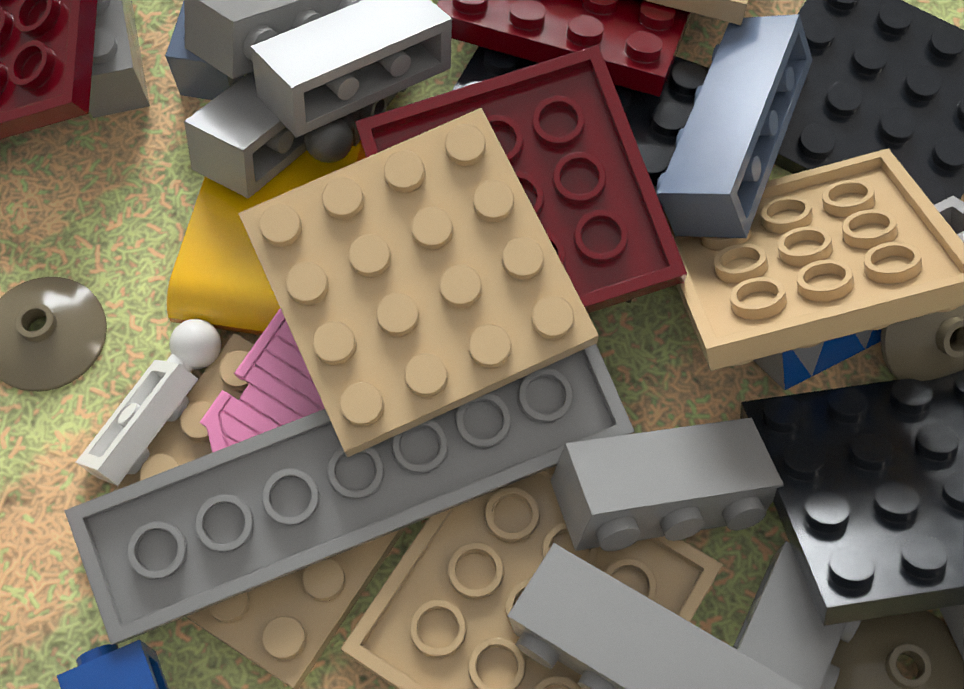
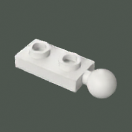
(154, 400)

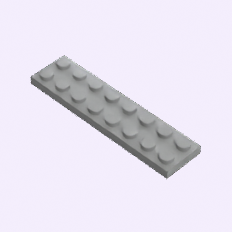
(299, 499)

